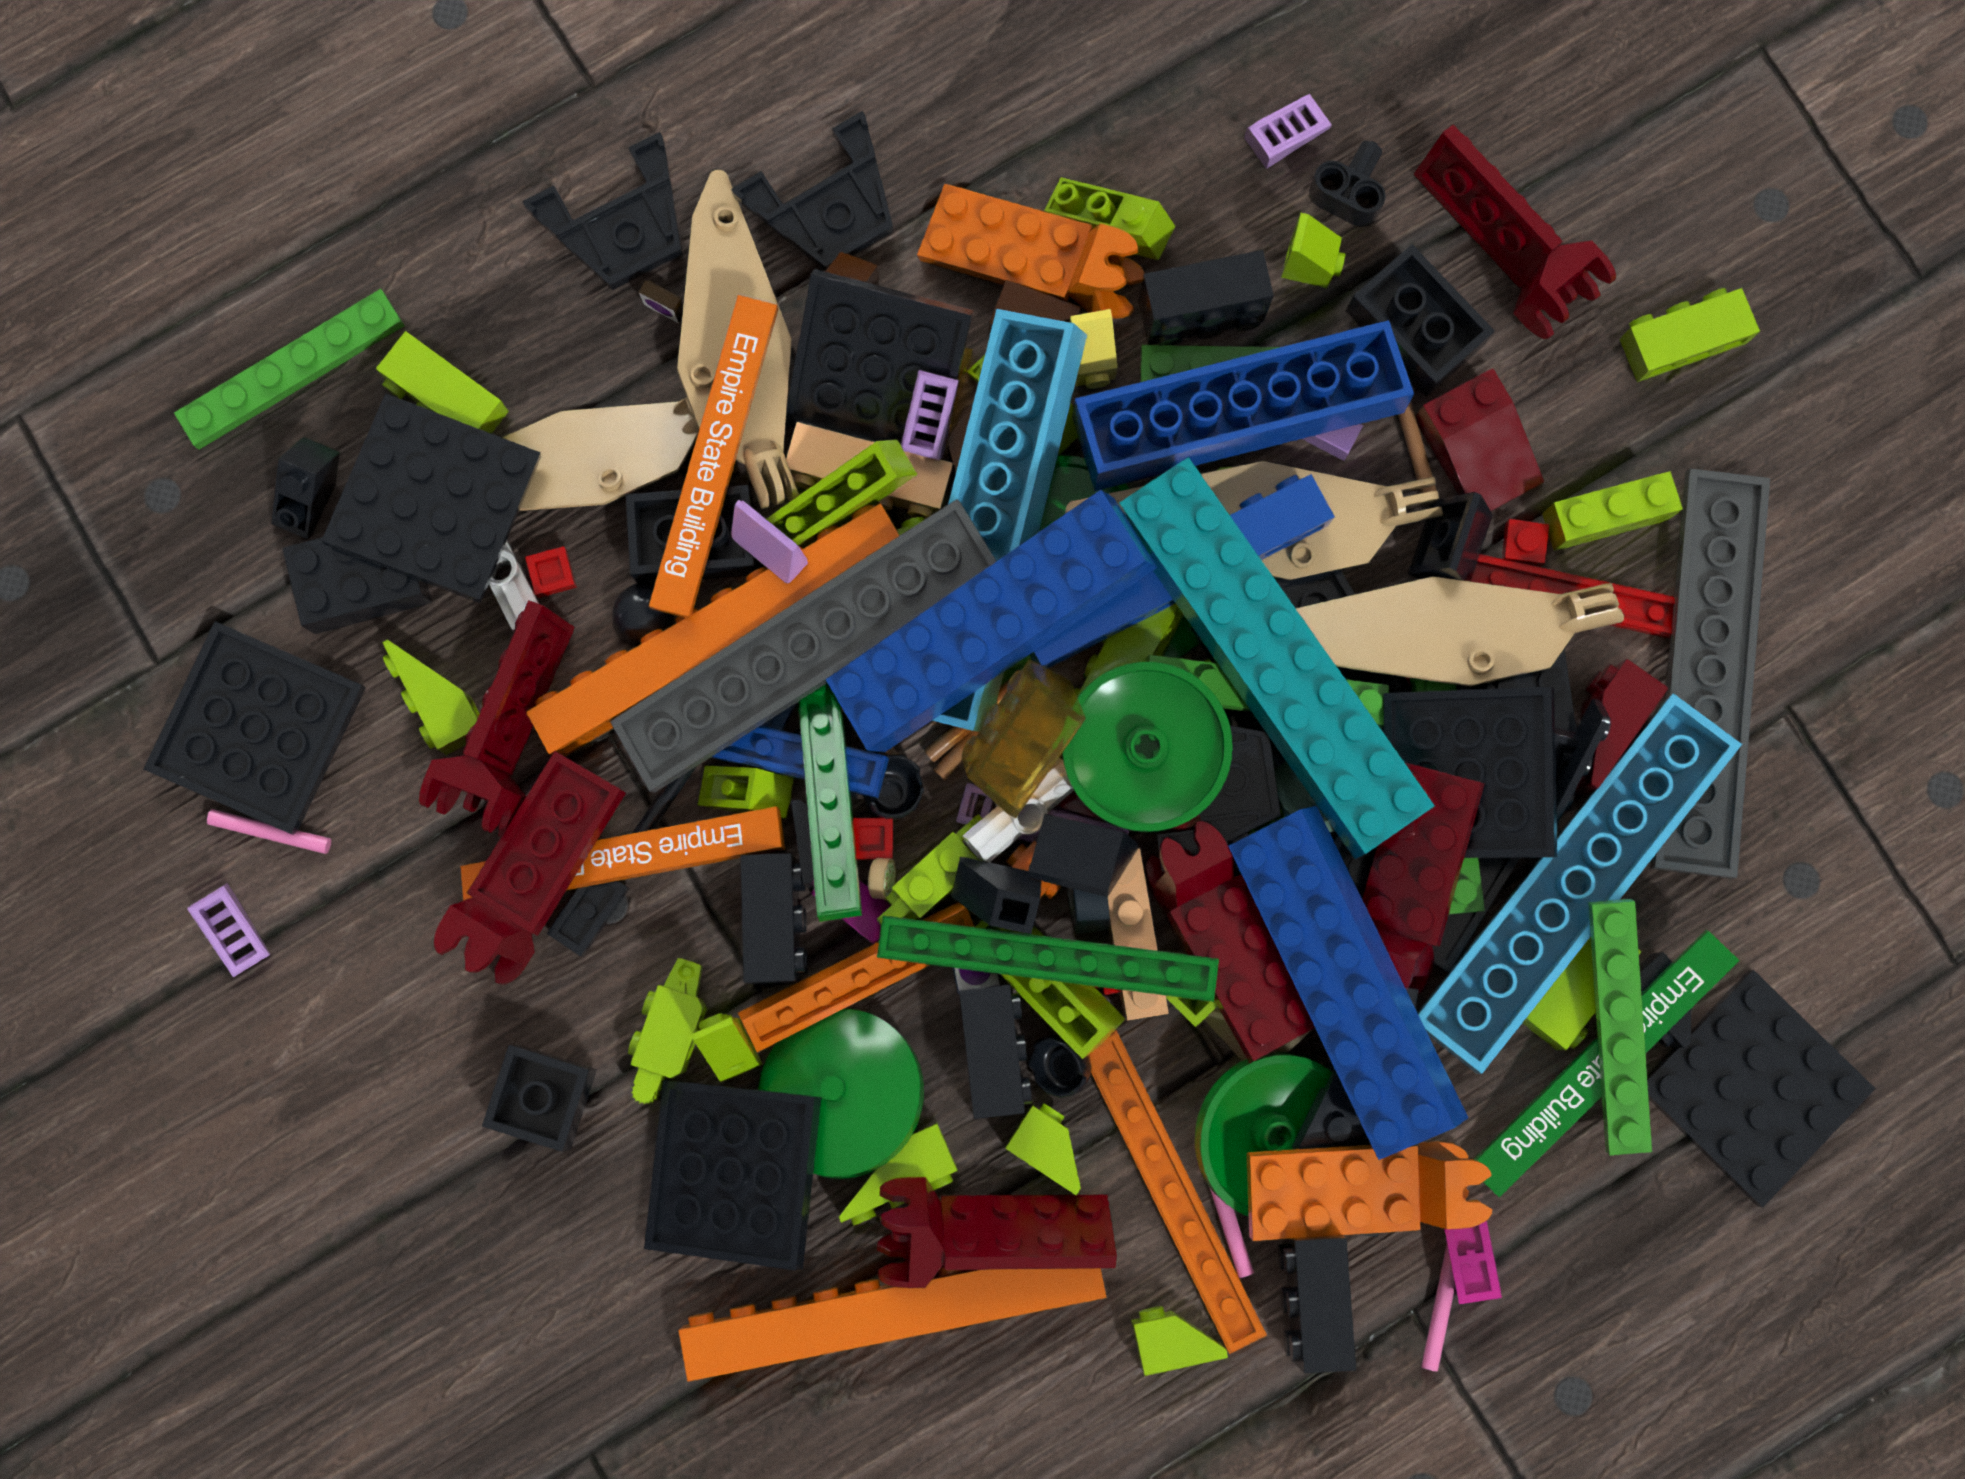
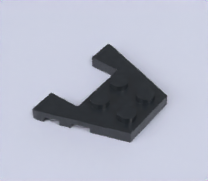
(836, 214)
(626, 233)
(1247, 795)

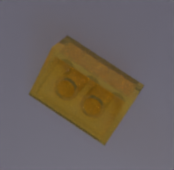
(1023, 736)

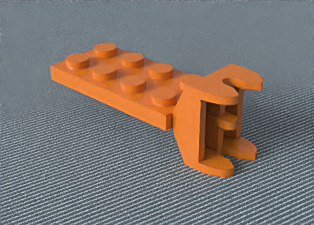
(1032, 249)
(1355, 1193)

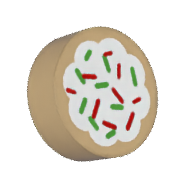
(881, 878)

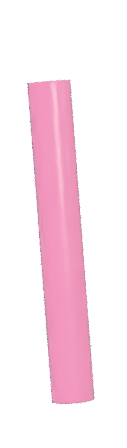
(266, 831)
(1233, 1237)
(1439, 1316)

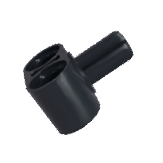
(1352, 183)

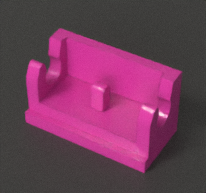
(1473, 1264)

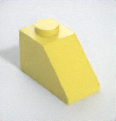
(1099, 353)

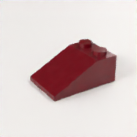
(1481, 441)
(1629, 699)

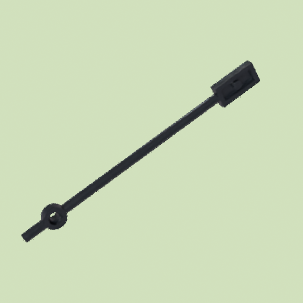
(594, 905)

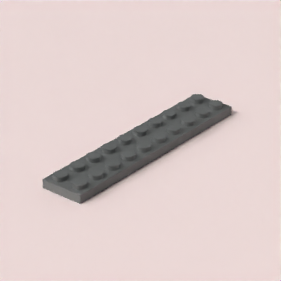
(800, 647)
(1716, 651)

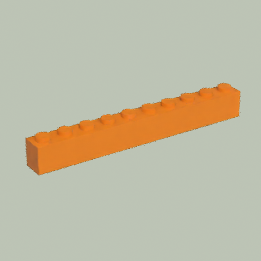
(595, 698)
(874, 1316)

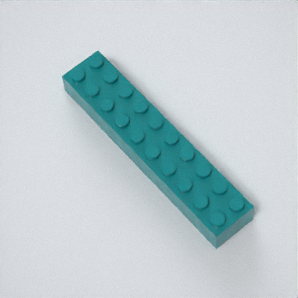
(1274, 660)

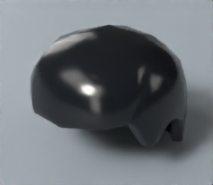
(633, 616)
(900, 789)
(1059, 1067)

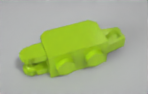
(930, 879)
(666, 1038)

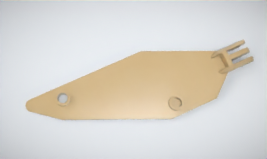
(719, 269)
(605, 452)
(1362, 514)
(1456, 628)

